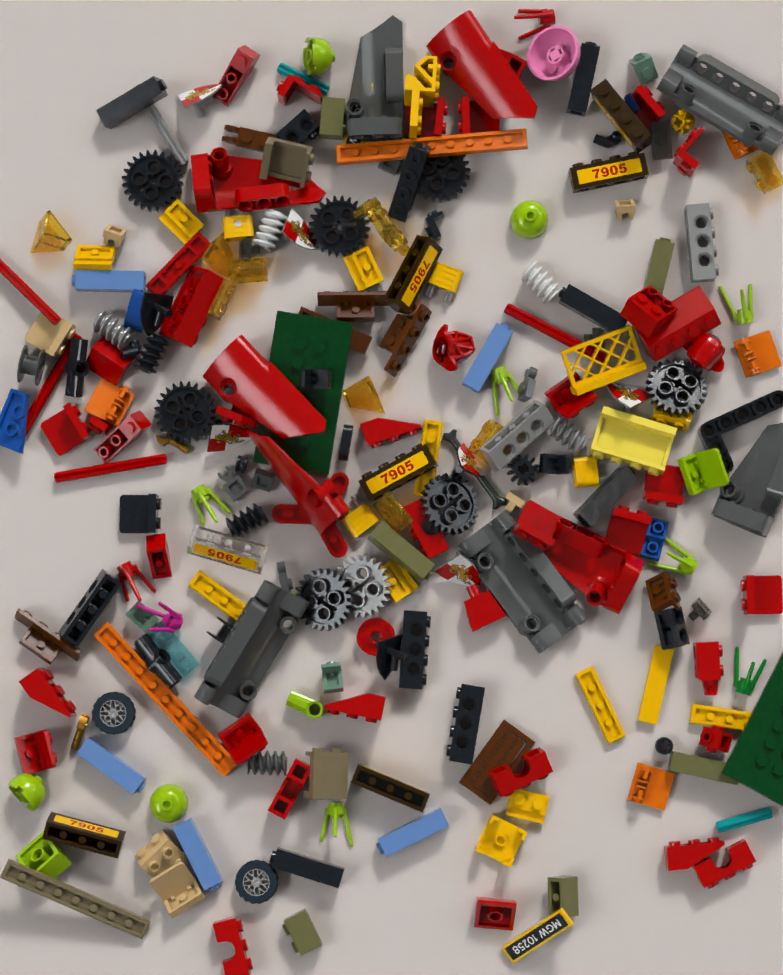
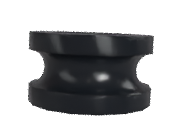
(241, 464)
(669, 744)

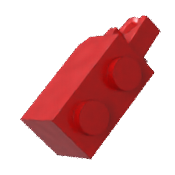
(708, 665)

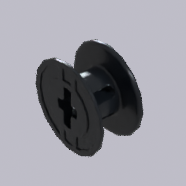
(223, 632)

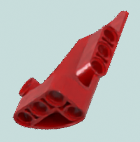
(481, 69)
(234, 183)
(262, 391)
(312, 498)
(594, 565)

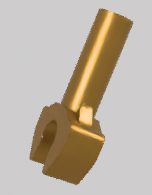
(183, 447)
(81, 726)

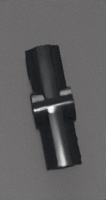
(76, 367)
(158, 660)

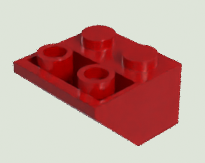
(648, 311)

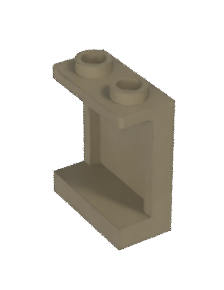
(287, 161)
(327, 774)

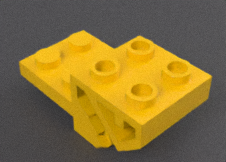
(421, 91)

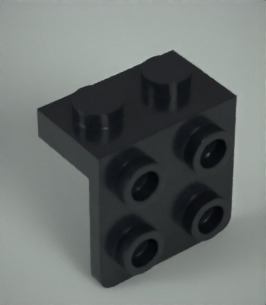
(140, 514)

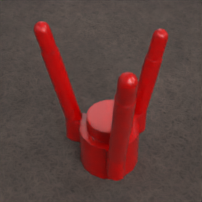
(544, 16)
(127, 572)

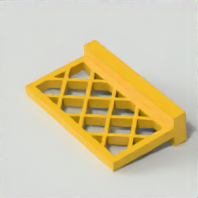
(608, 376)

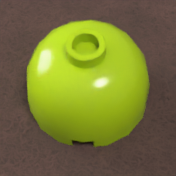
(317, 56)
(529, 219)
(29, 790)
(168, 803)

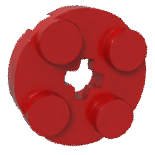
(366, 631)

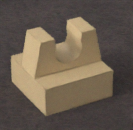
(624, 206)
(114, 233)
(513, 501)

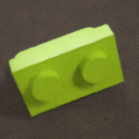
(703, 471)

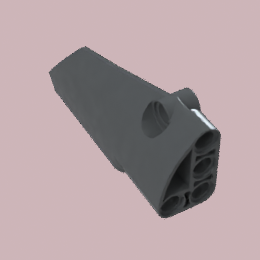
(378, 63)
(756, 485)

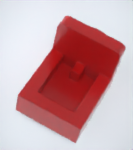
(99, 426)

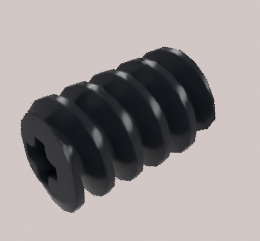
(151, 354)
(246, 520)

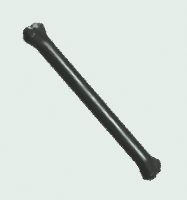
(497, 500)

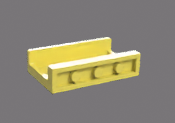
(632, 441)

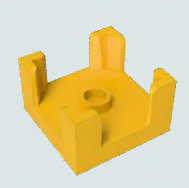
(500, 840)

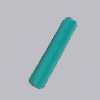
(285, 70)
(744, 819)

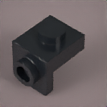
(432, 229)
(315, 378)
(554, 464)

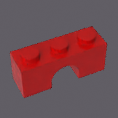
(429, 544)
(536, 767)
(290, 788)
(739, 858)
(230, 930)

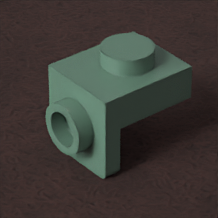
(644, 67)
(142, 618)
(332, 677)

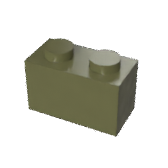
(332, 118)
(564, 894)
(302, 932)

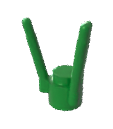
(746, 685)

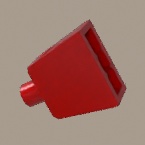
(481, 608)

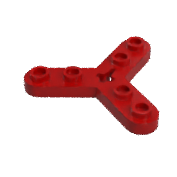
(294, 515)

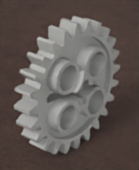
(370, 600)

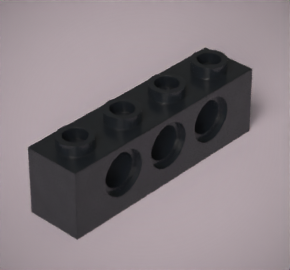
(409, 181)
(90, 608)
(413, 618)
(465, 754)

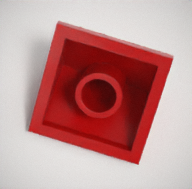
(106, 361)
(495, 913)

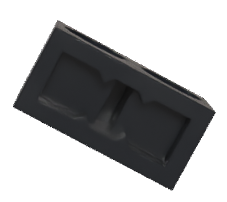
(294, 128)
(671, 628)

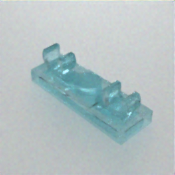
(178, 652)

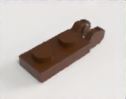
(247, 138)

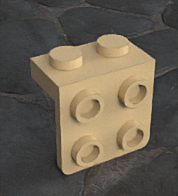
(49, 336)
(160, 854)
(177, 889)

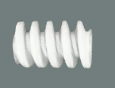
(269, 230)
(540, 283)

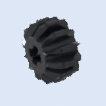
(527, 475)

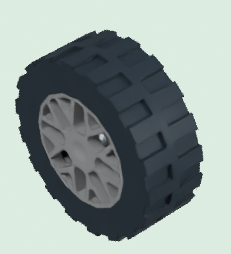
(113, 713)
(256, 881)

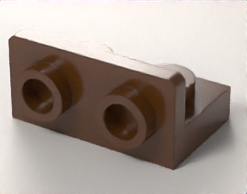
(663, 592)

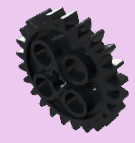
(141, 168)
(449, 185)
(342, 243)
(683, 374)
(169, 419)
(460, 518)
(333, 584)

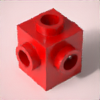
(715, 739)

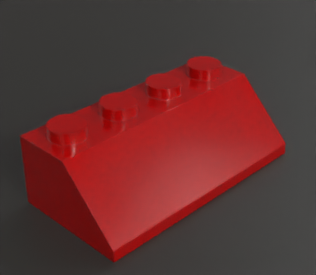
(191, 306)
(690, 321)

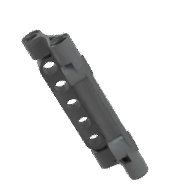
(723, 103)
(523, 582)
(250, 648)

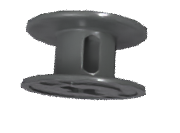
(31, 365)

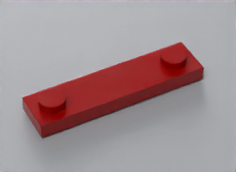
(179, 264)

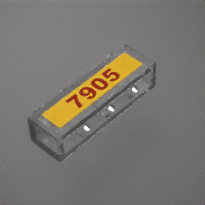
(227, 549)

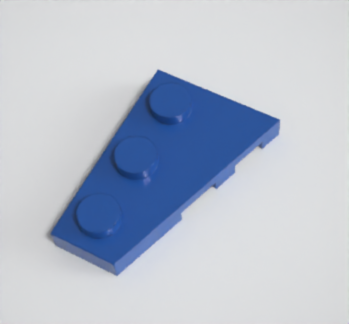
(14, 421)

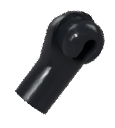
(608, 141)
(133, 351)

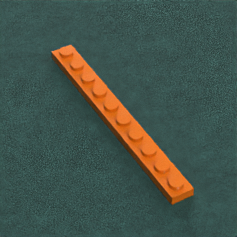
(441, 146)
(165, 699)

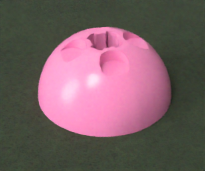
(554, 54)

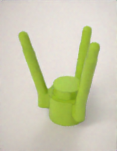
(746, 313)
(501, 377)
(200, 495)
(686, 564)
(335, 811)

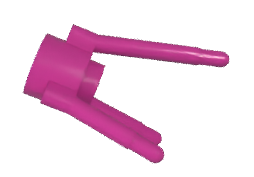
(171, 620)

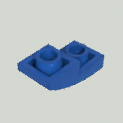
(132, 316)
(654, 539)

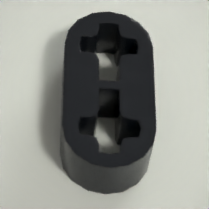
(345, 442)

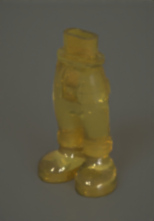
(384, 225)

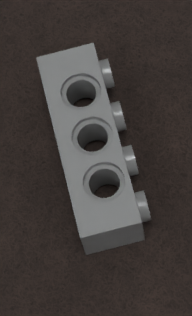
(698, 272)
(507, 437)

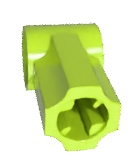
(303, 704)

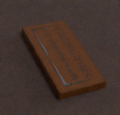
(503, 747)

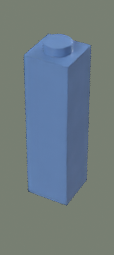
(109, 281)
(487, 357)
(112, 766)
(412, 832)
(198, 855)

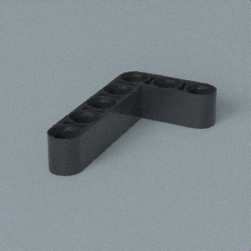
(734, 422)

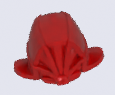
(459, 347)
(706, 352)

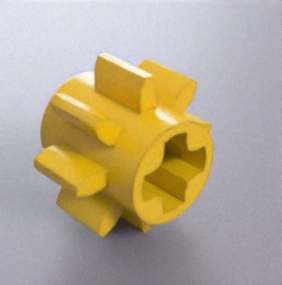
(683, 121)

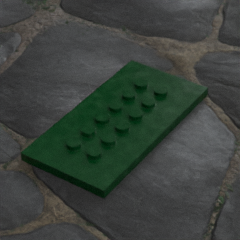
(310, 344)
(759, 749)

